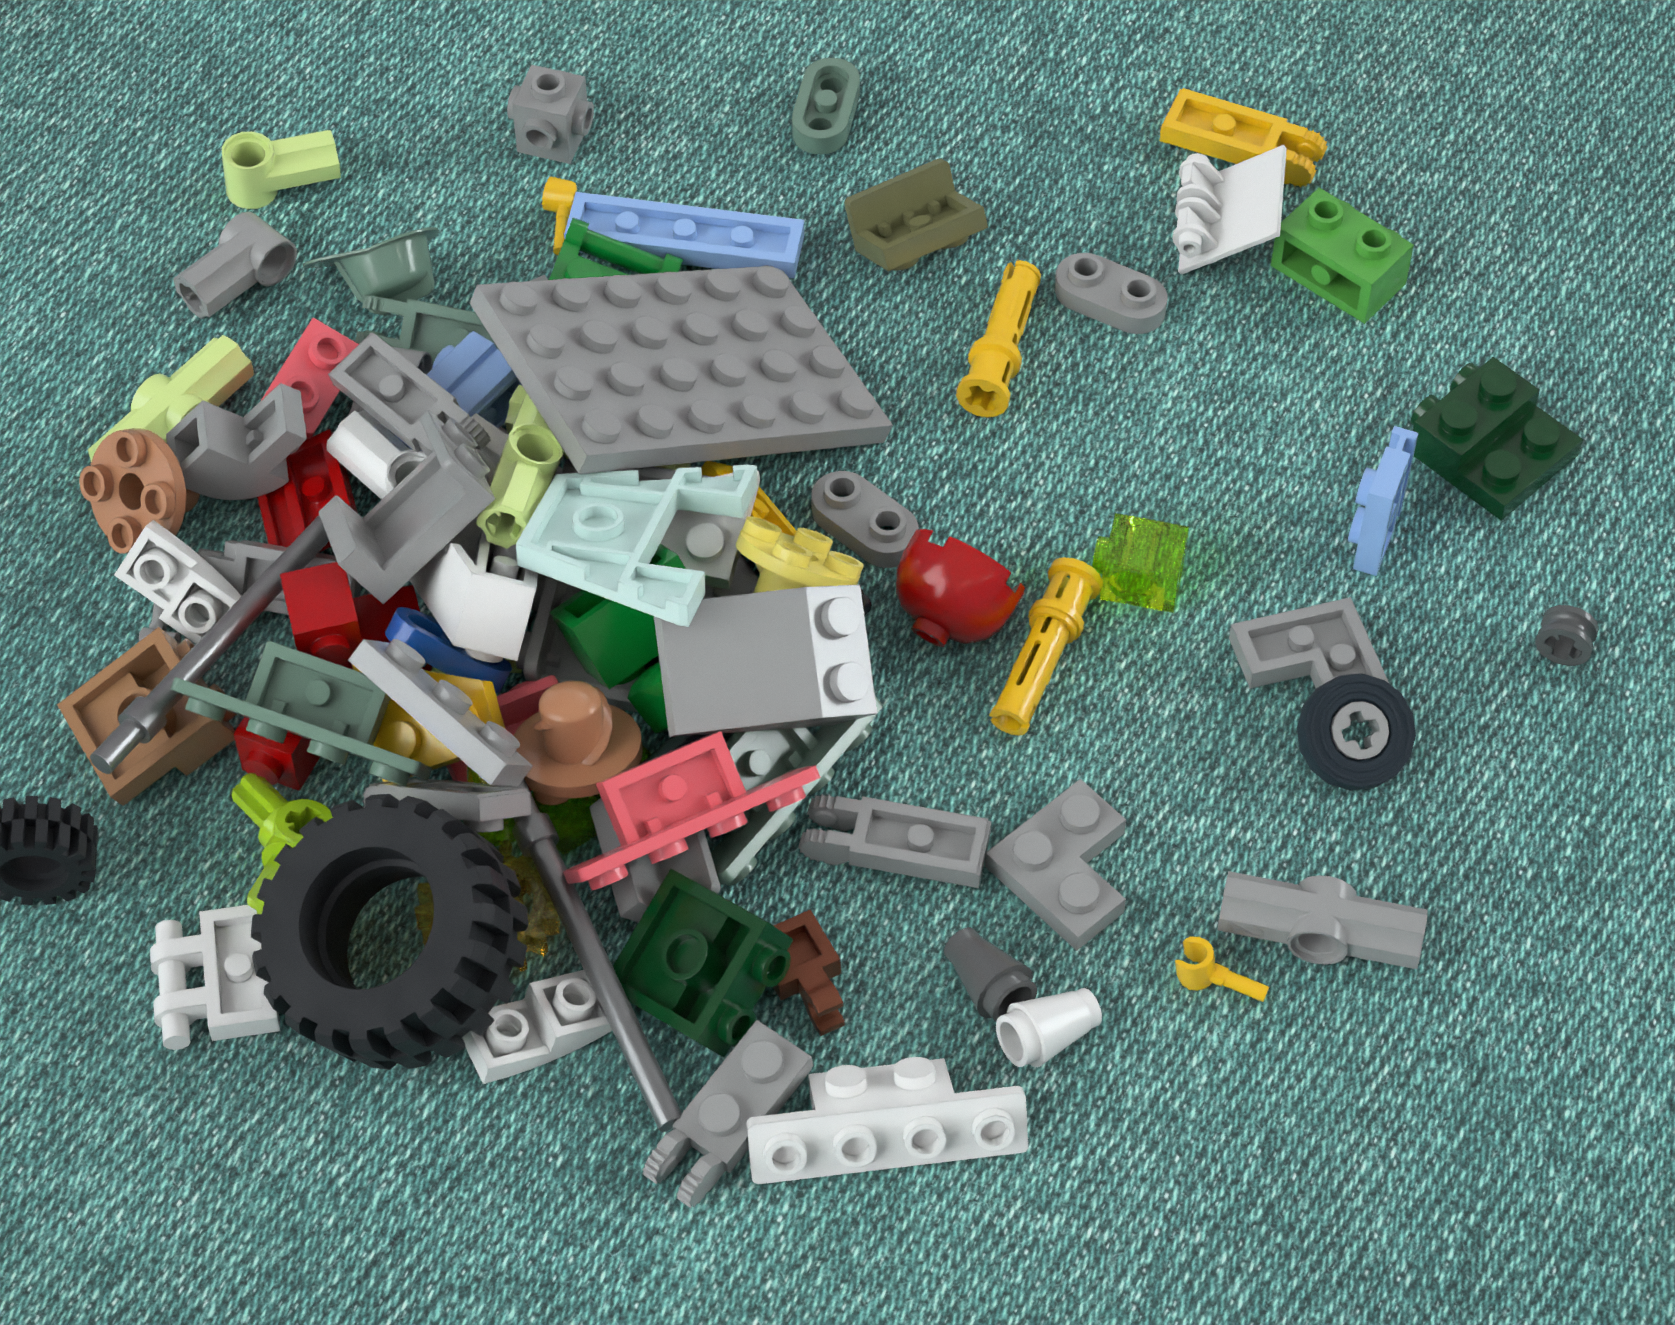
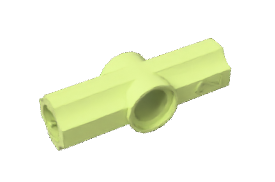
(207, 376)
(520, 476)

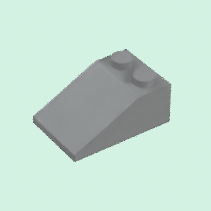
(767, 662)

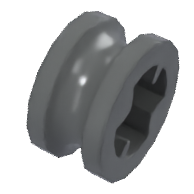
(1567, 635)

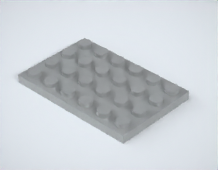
(678, 367)

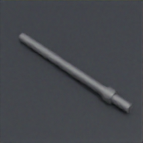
(147, 714)
(538, 840)

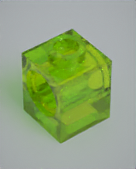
(1141, 562)

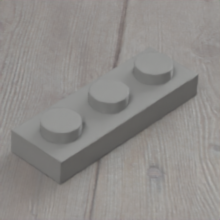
(442, 711)

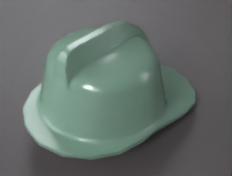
(388, 269)

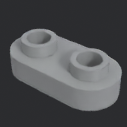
(1111, 293)
(860, 515)

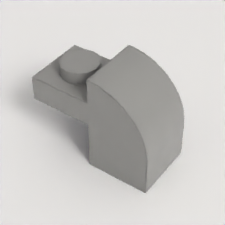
(236, 454)

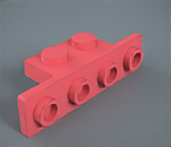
(676, 797)

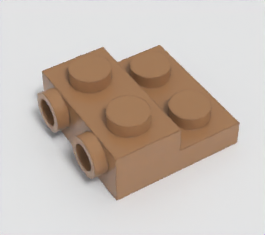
(182, 743)

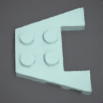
(608, 524)

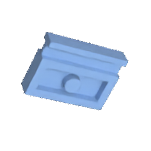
(1383, 496)

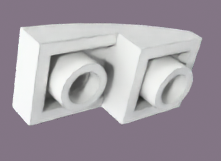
(177, 581)
(545, 1025)

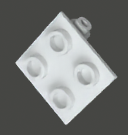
(1228, 207)

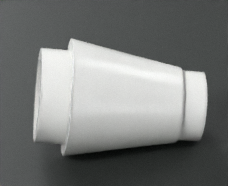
(1046, 1025)

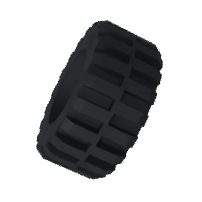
(327, 885)

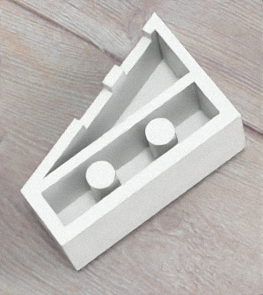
(478, 595)

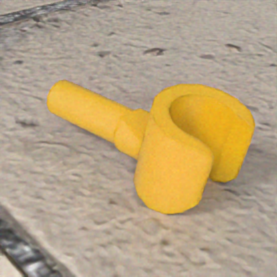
(558, 198)
(1207, 971)

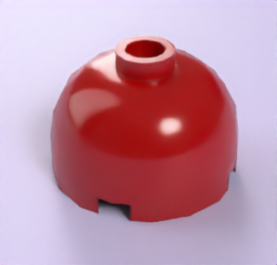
(954, 591)

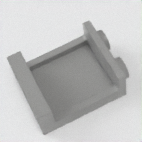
(415, 517)

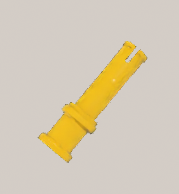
(996, 355)
(1053, 624)

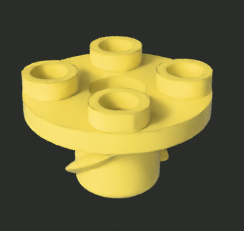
(794, 560)

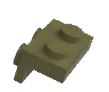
(912, 216)

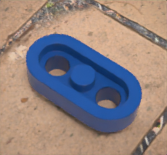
(432, 643)

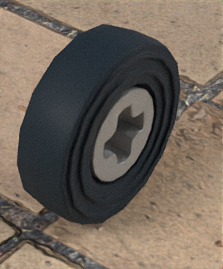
(1328, 714)

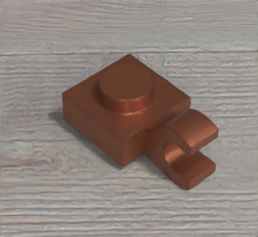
(810, 972)

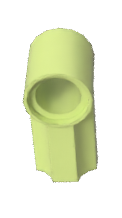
(261, 167)

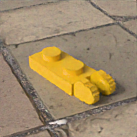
(1240, 133)

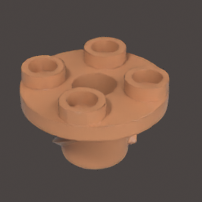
(135, 482)
(576, 742)

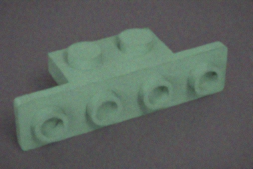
(312, 700)
(766, 756)

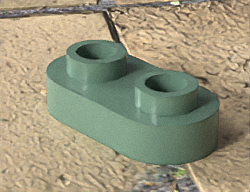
(825, 105)

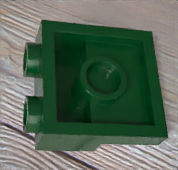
(1492, 437)
(701, 962)

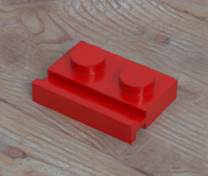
(312, 483)

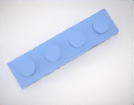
(694, 233)

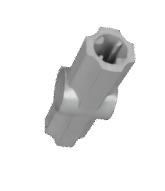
(1322, 920)

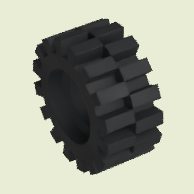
(45, 850)

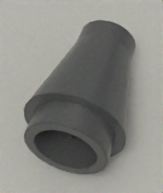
(989, 973)

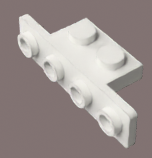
(885, 1121)

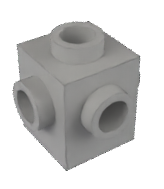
(550, 113)

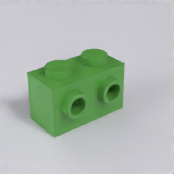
(1342, 255)

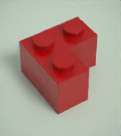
(330, 621)

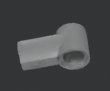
(245, 255)

